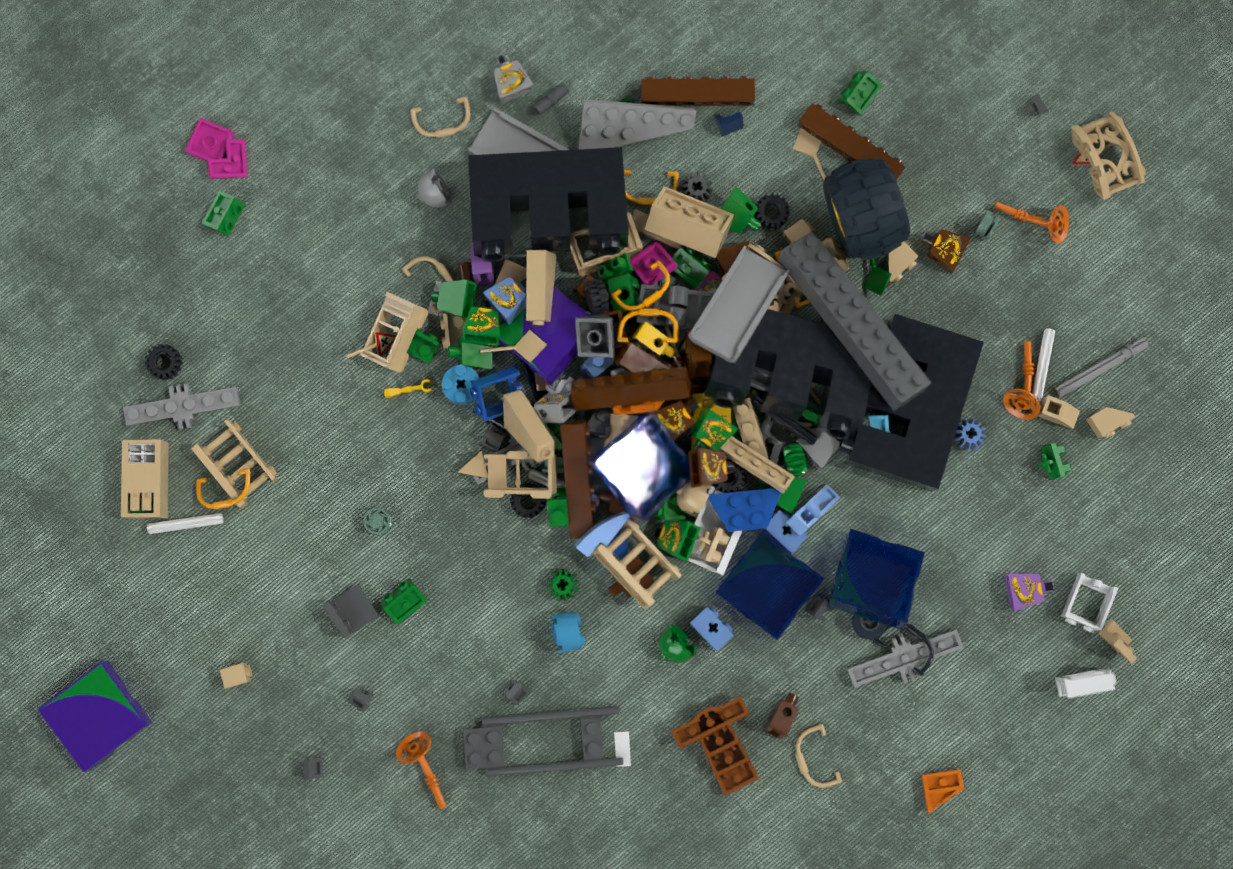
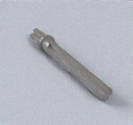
(1102, 366)

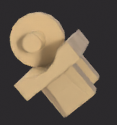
(709, 543)

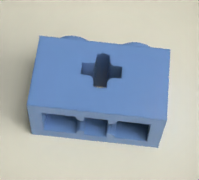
(790, 542)
(701, 625)

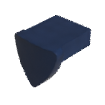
(729, 124)

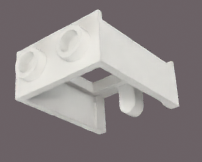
(1097, 585)
(1085, 683)

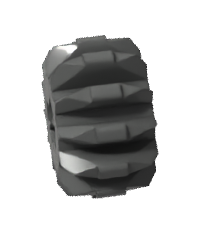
(694, 182)

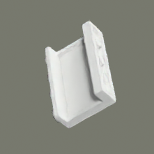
(706, 520)

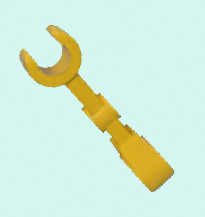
(392, 392)

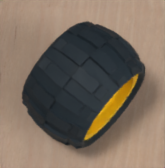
(866, 208)

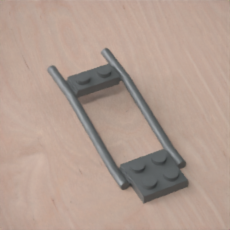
(485, 745)

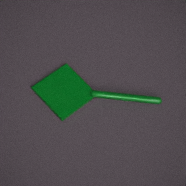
(877, 279)

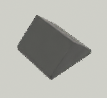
(595, 336)

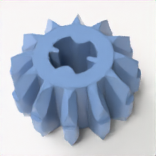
(973, 441)

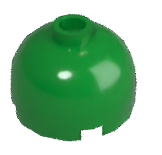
(675, 646)

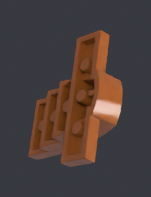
(721, 744)

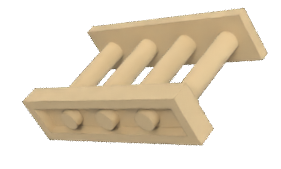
(216, 467)
(618, 568)

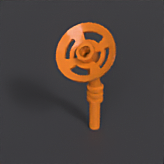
(1053, 224)
(1023, 398)
(417, 754)

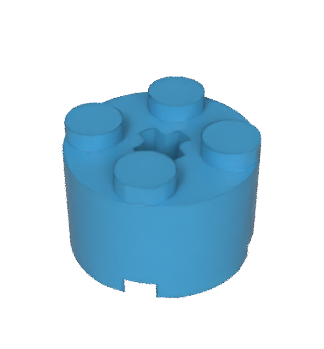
(450, 384)
(566, 631)

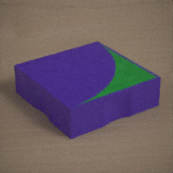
(557, 334)
(95, 716)

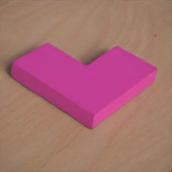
(234, 166)

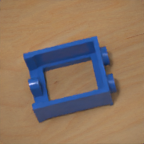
(496, 409)

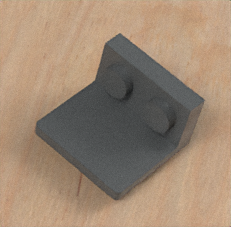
(351, 611)

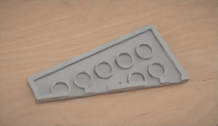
(621, 123)

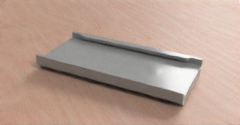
(507, 135)
(738, 305)

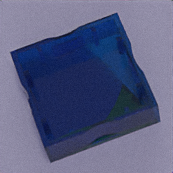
(642, 466)
(876, 579)
(769, 585)

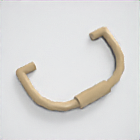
(444, 132)
(439, 266)
(801, 761)

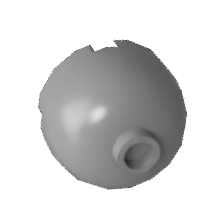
(433, 189)

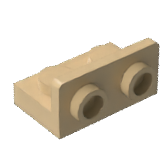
(453, 329)
(1118, 640)

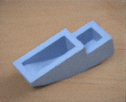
(813, 510)
(601, 532)

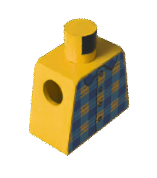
(645, 337)

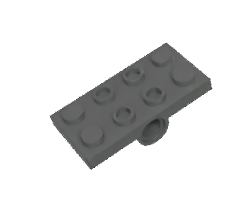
(679, 301)

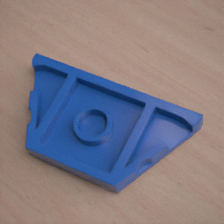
(745, 508)

